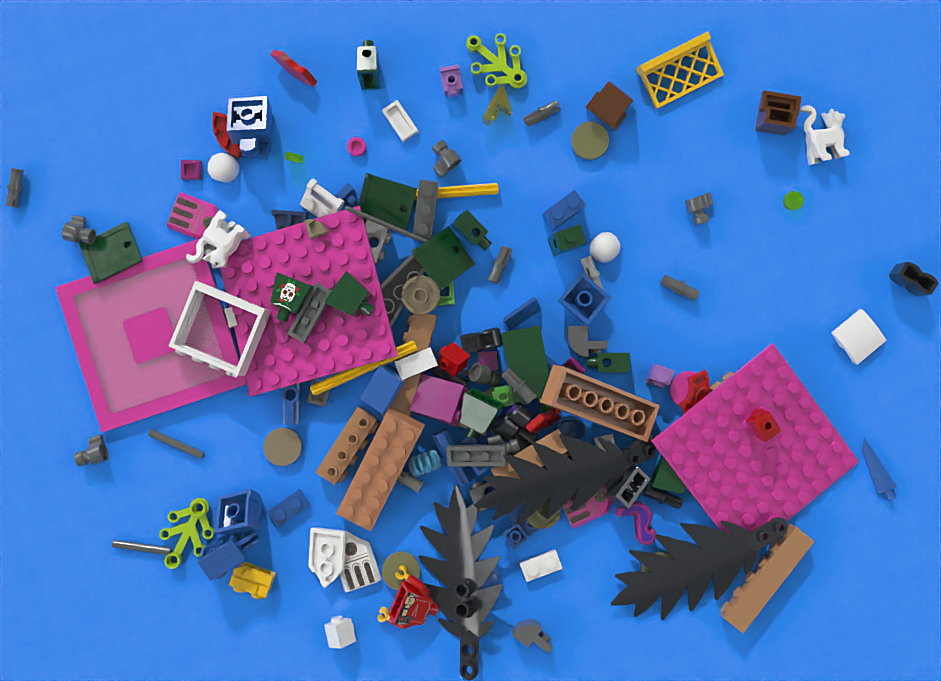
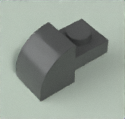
(529, 631)

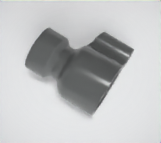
(448, 158)
(697, 207)
(76, 232)
(482, 375)
(512, 446)
(95, 452)

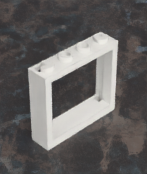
(188, 316)

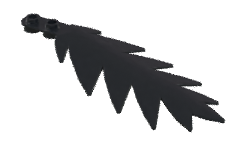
(587, 475)
(693, 567)
(464, 576)

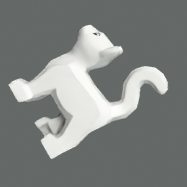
(820, 139)
(218, 236)

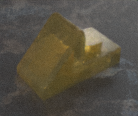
(499, 102)

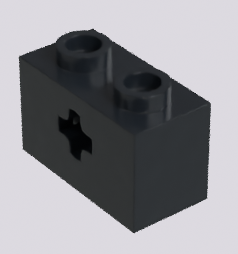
(627, 488)

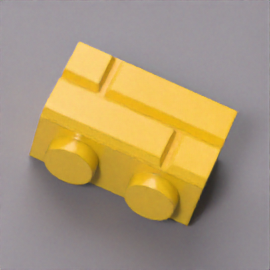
(252, 580)

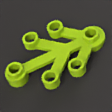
(498, 63)
(189, 530)

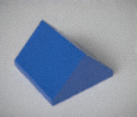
(584, 298)
(382, 388)

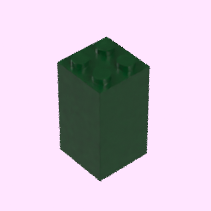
(527, 359)

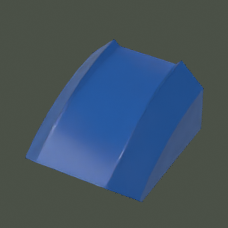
(238, 512)

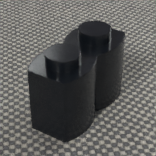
(913, 279)

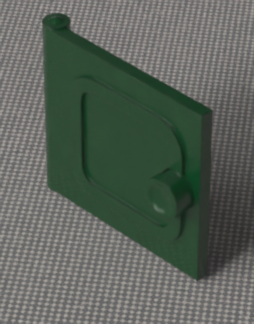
(383, 200)
(108, 253)
(443, 257)

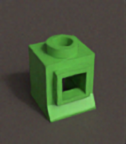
(448, 300)
(503, 394)

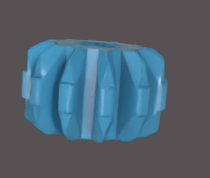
(424, 463)

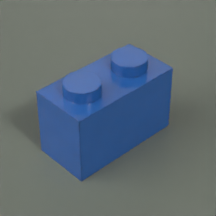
(563, 210)

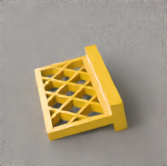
(669, 58)

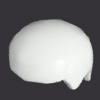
(223, 167)
(604, 247)

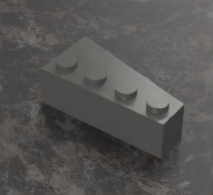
(393, 285)

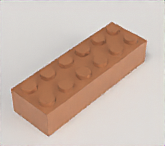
(599, 403)
(380, 469)

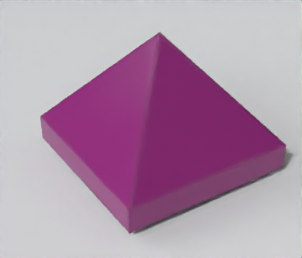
(574, 365)

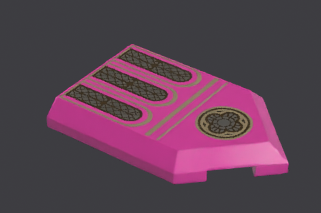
(191, 215)
(592, 509)

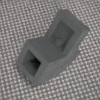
(578, 341)

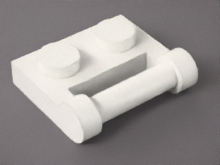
(316, 204)

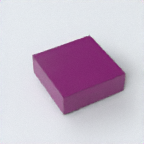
(191, 170)
(488, 359)

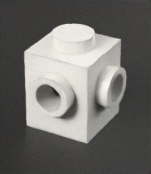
(340, 632)

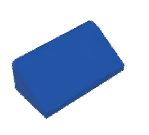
(522, 313)

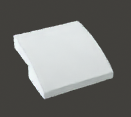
(858, 336)

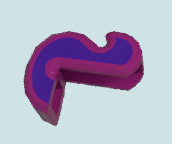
(642, 520)

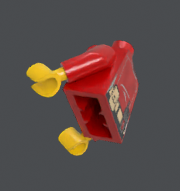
(410, 604)

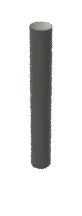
(176, 444)
(141, 547)

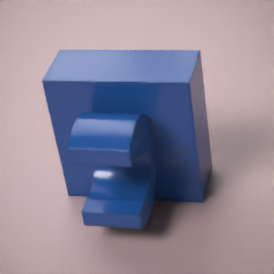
(346, 194)

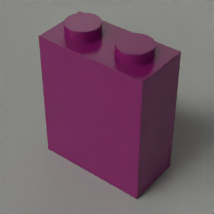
(439, 400)

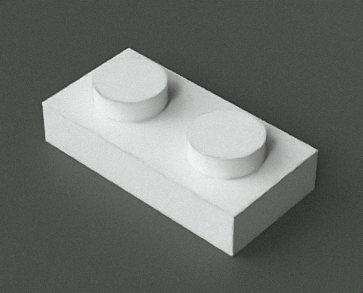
(540, 565)

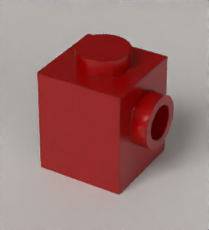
(453, 359)
(763, 424)

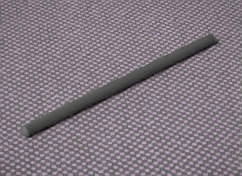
(385, 224)

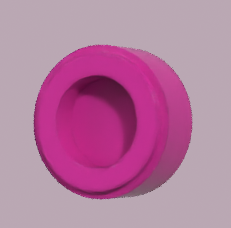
(356, 147)

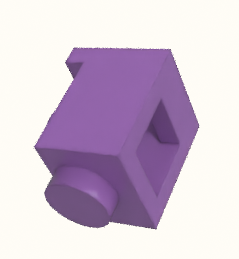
(448, 73)
(659, 376)

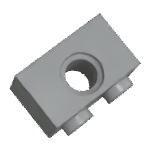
(381, 233)

